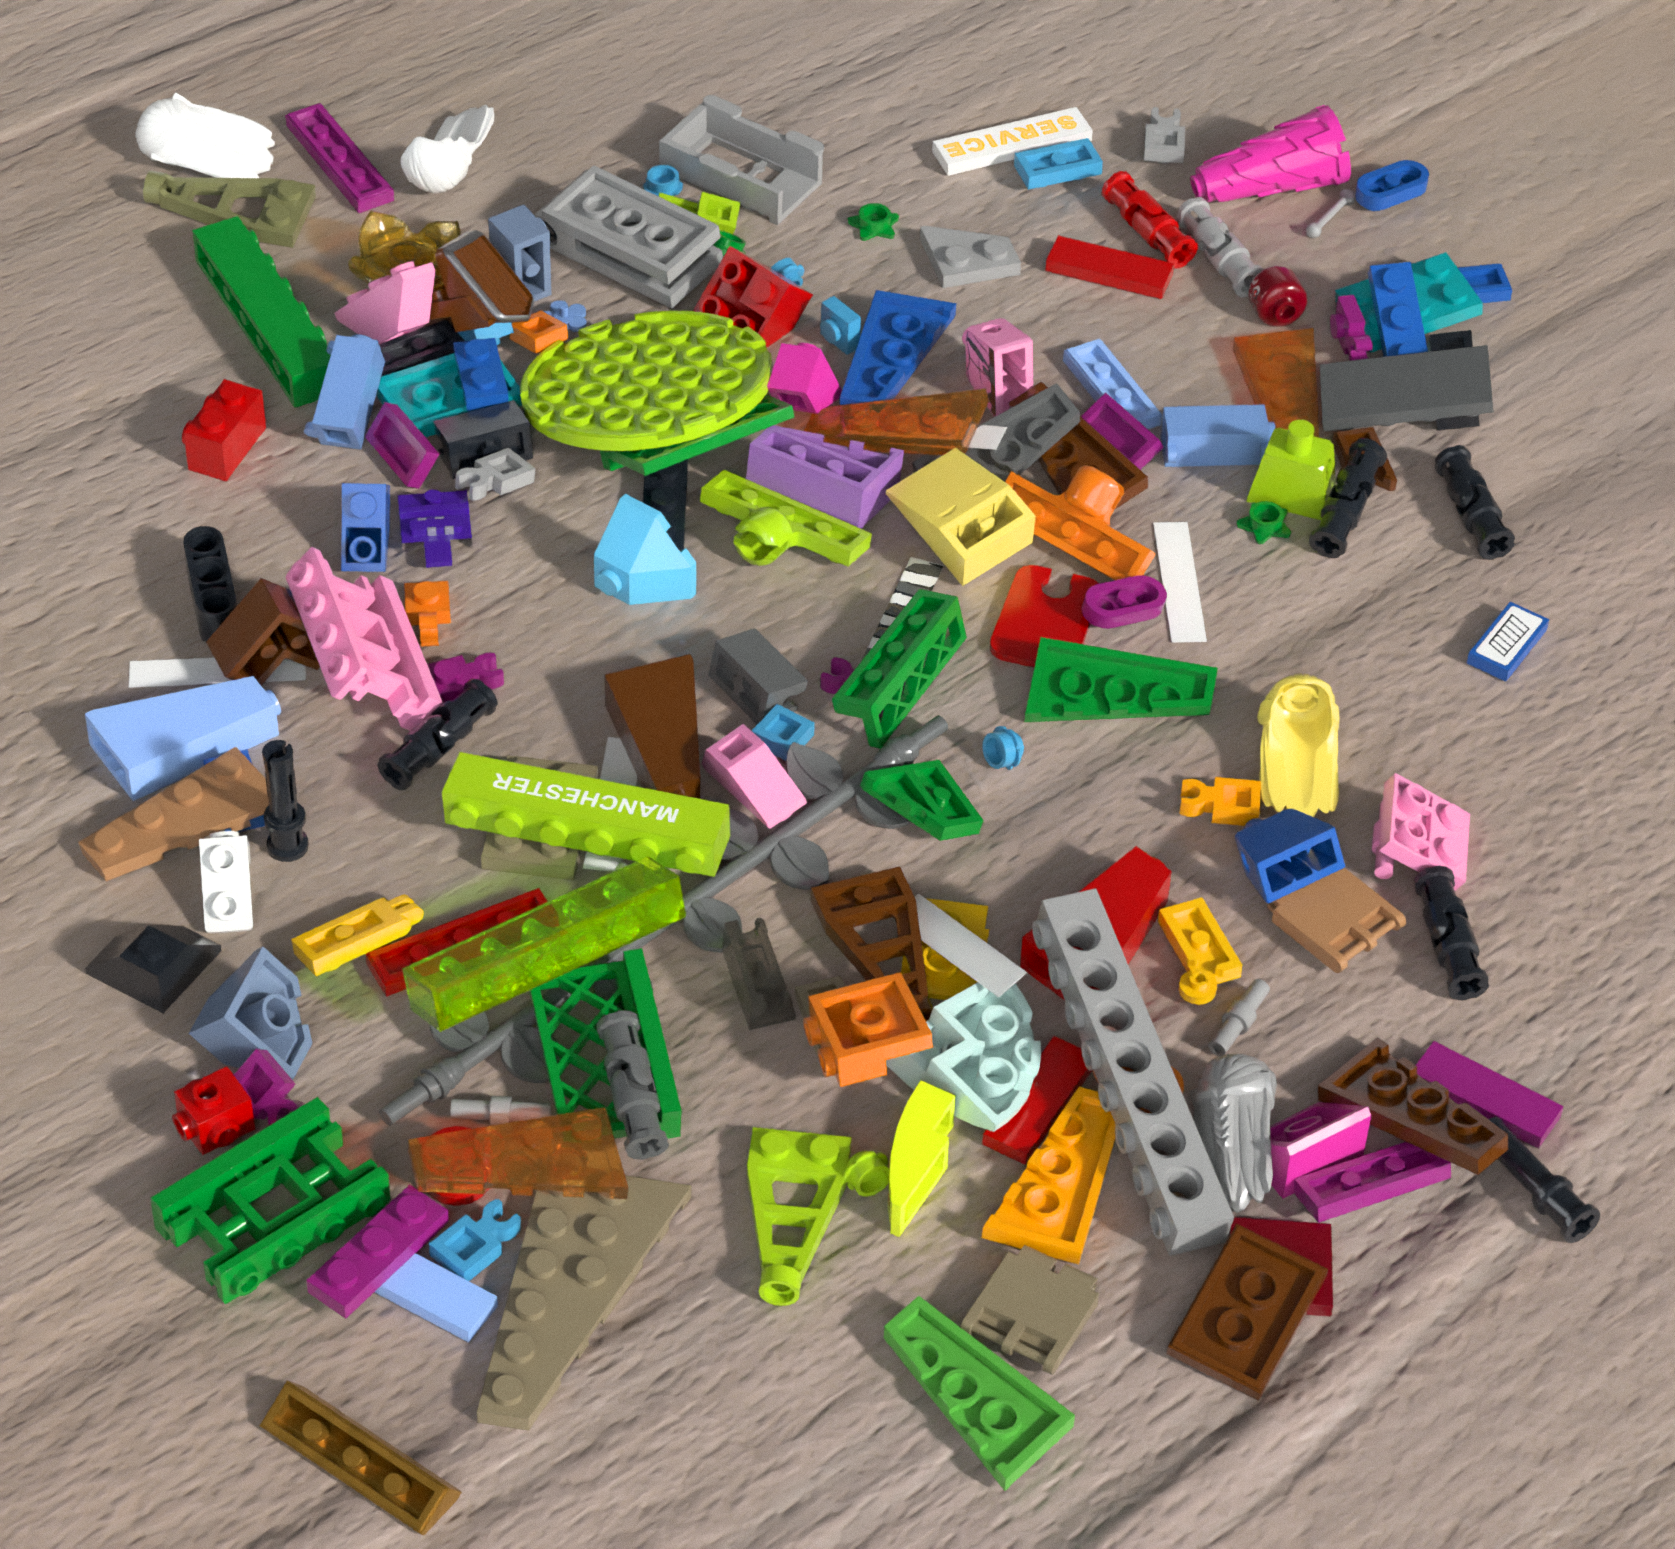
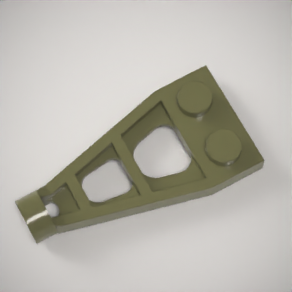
(279, 219)

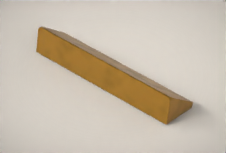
(359, 1458)

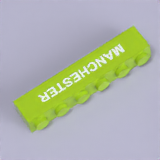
(586, 813)

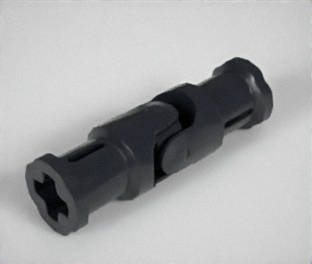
(1348, 498)
(1474, 502)
(437, 734)
(1451, 933)

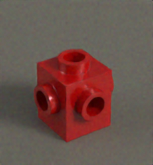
(213, 1111)

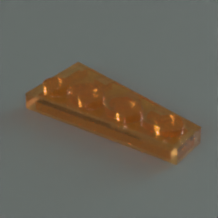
(1281, 374)
(545, 1153)

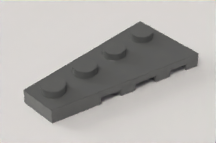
(1030, 432)

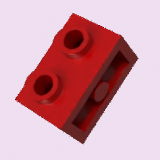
(224, 430)

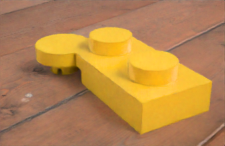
(1200, 948)

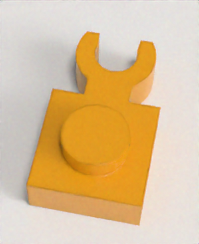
(1229, 800)

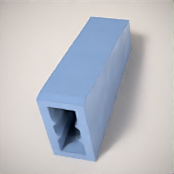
(170, 734)

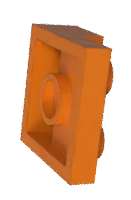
(865, 1027)

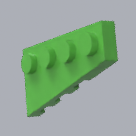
(981, 1395)

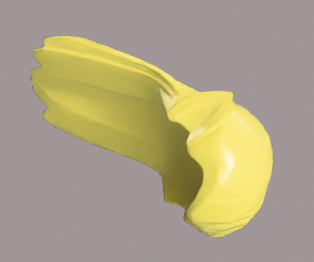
(1299, 745)

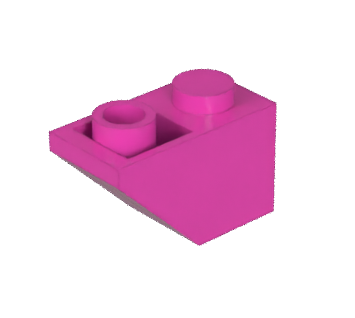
(803, 378)

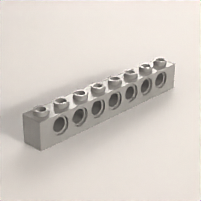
(1181, 1222)

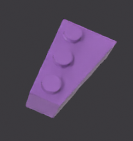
(824, 475)

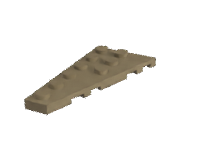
(565, 1283)

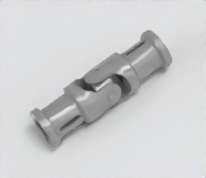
(1220, 245)

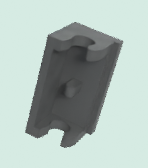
(755, 674)

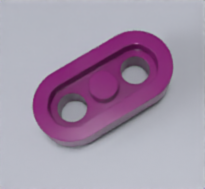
(1124, 601)

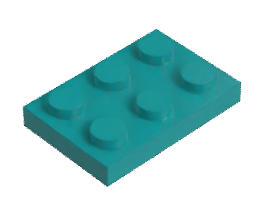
(1441, 293)
(432, 392)

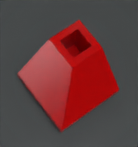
(754, 296)

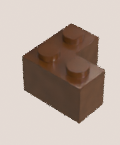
(261, 635)

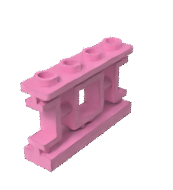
(387, 654)

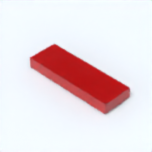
(1109, 267)
(1056, 1082)

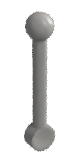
(1346, 197)

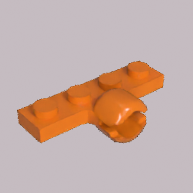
(1081, 522)

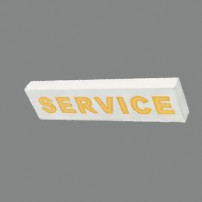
(1001, 142)

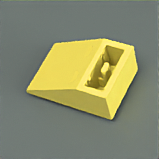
(964, 514)

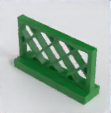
(764, 415)
(635, 996)

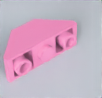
(392, 304)
(753, 776)

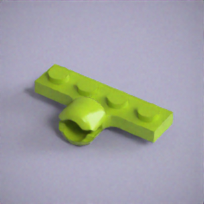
(777, 522)

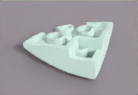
(978, 1054)

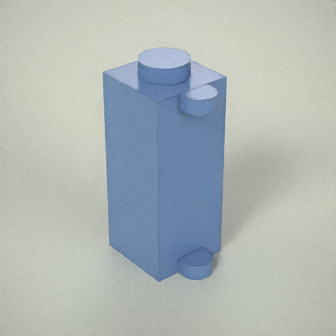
(347, 392)
(1214, 435)

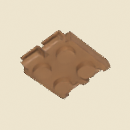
(1336, 918)

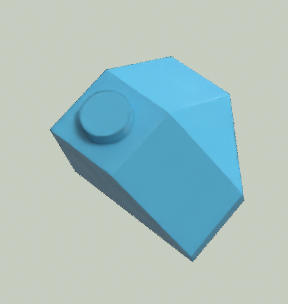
(639, 558)

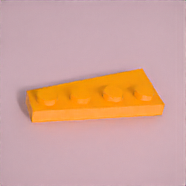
(1061, 1185)

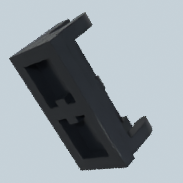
(481, 434)

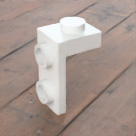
(226, 882)

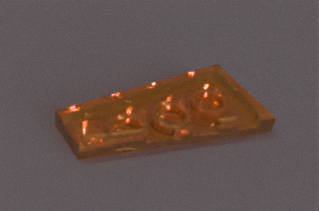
(911, 424)

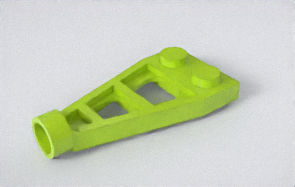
(801, 1160)

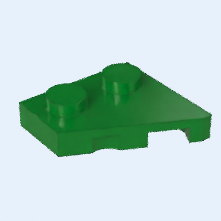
(926, 797)

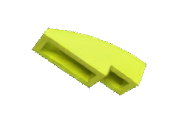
(918, 1152)

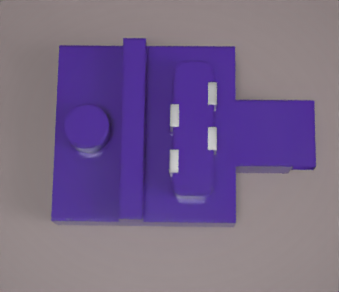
(435, 520)

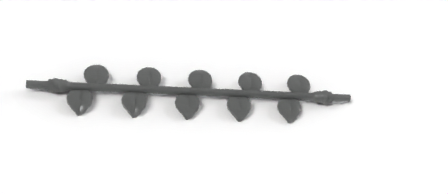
(793, 861)

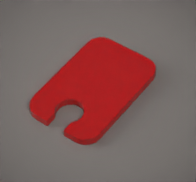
(1033, 615)

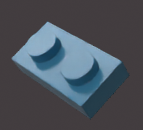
(1058, 163)

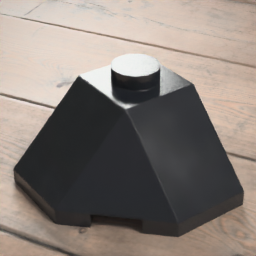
(154, 963)

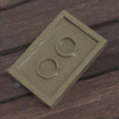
(529, 856)

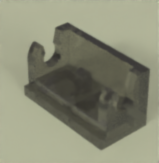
(756, 975)

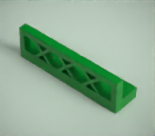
(900, 658)

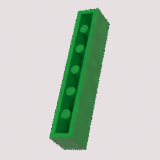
(264, 307)

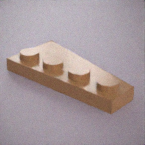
(205, 802)

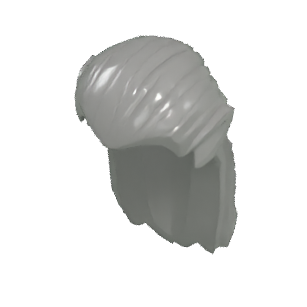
(1234, 1125)

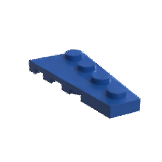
(893, 344)

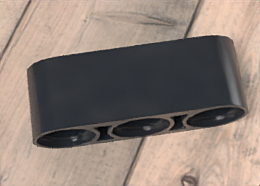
(209, 578)

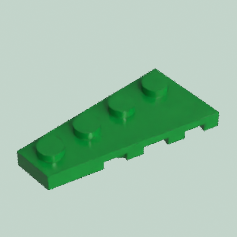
(1105, 683)

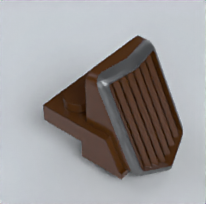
(478, 285)

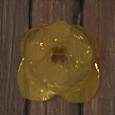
(389, 242)

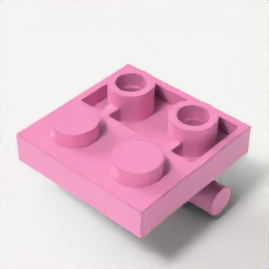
(1419, 831)

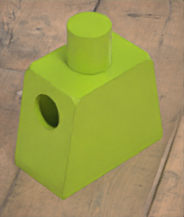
(1295, 471)

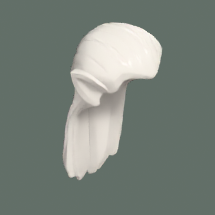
(204, 139)
(445, 161)

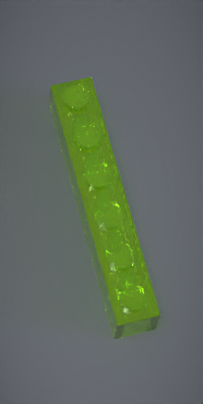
(543, 943)

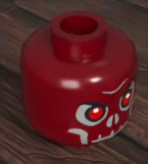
(1277, 296)

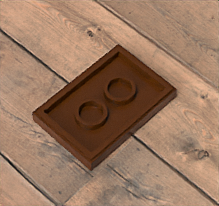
(1247, 1312)

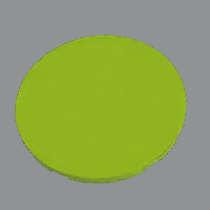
(646, 381)

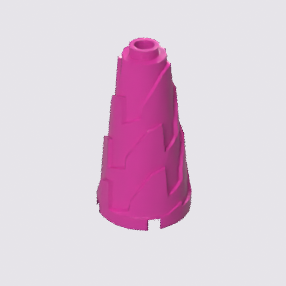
(1293, 156)

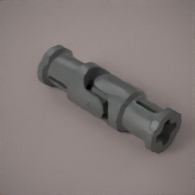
(632, 1085)

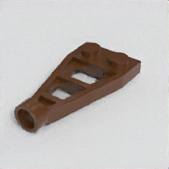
(868, 900)

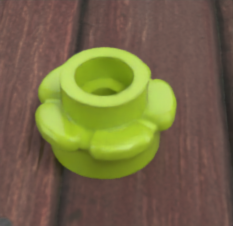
(867, 1173)

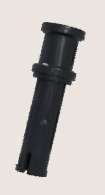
(284, 814)
(1551, 1193)

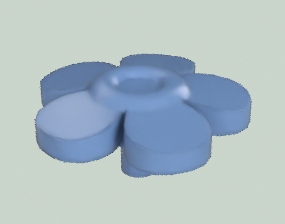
(571, 316)

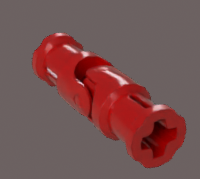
(1149, 219)

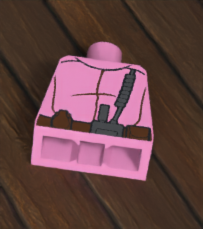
(998, 360)

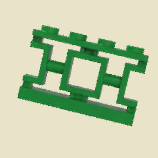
(254, 1170)

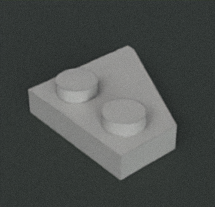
(968, 256)

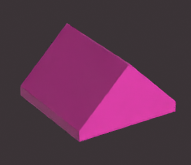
(1316, 1140)

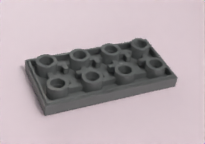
(1406, 388)

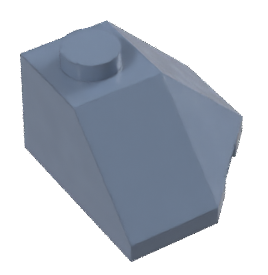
(255, 1012)

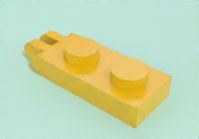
(356, 933)

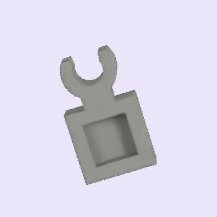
(1164, 138)
(499, 471)

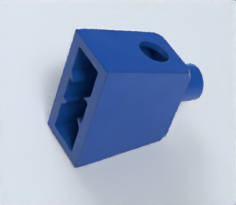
(1287, 852)

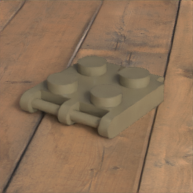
(1033, 1307)

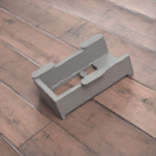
(720, 122)

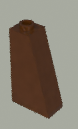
(658, 723)

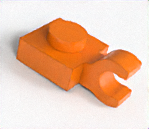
(427, 606)

